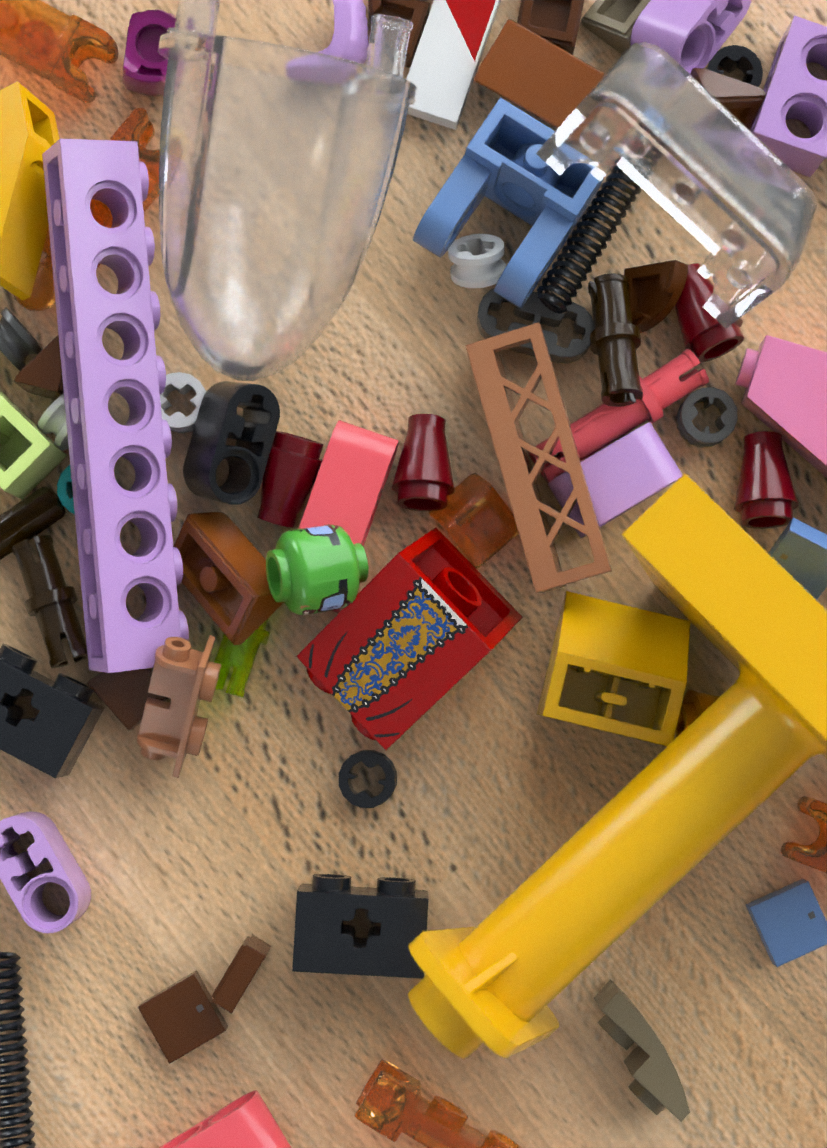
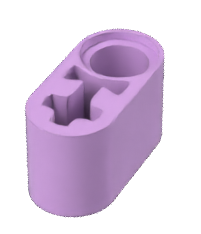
(689, 28)
(621, 475)
(28, 893)

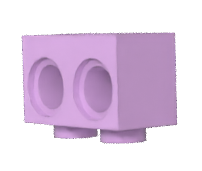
(796, 95)

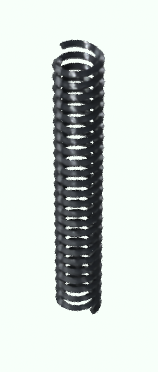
(554, 287)
(20, 1067)

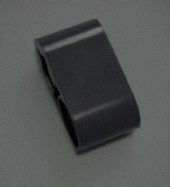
(253, 436)

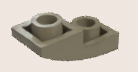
(649, 1063)

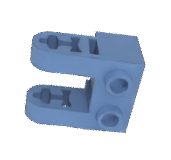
(507, 170)

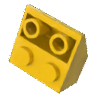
(617, 669)

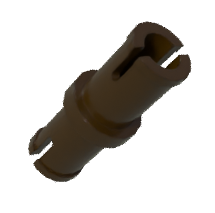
(615, 340)
(50, 601)

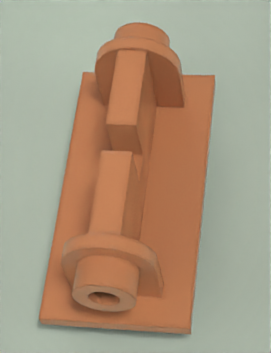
(185, 678)

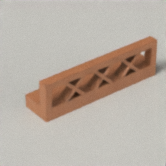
(516, 465)

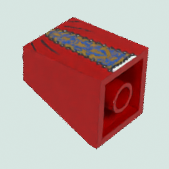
(408, 637)

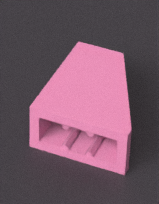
(789, 394)

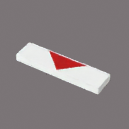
(449, 58)

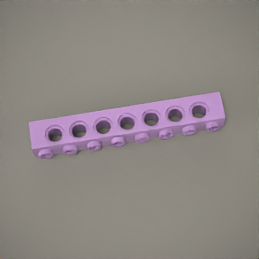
(112, 174)

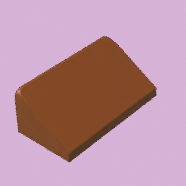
(536, 74)
(225, 574)

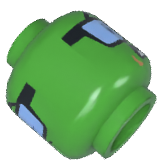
(316, 569)

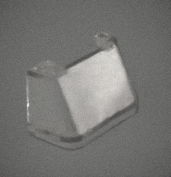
(698, 168)

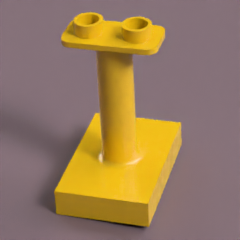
(503, 974)

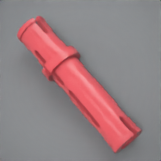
(611, 422)

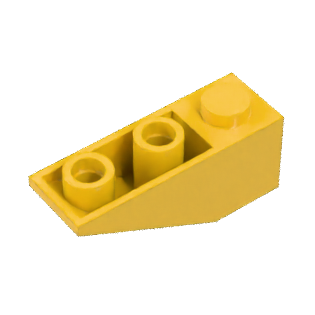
(25, 134)

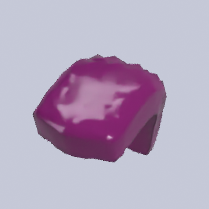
(143, 66)

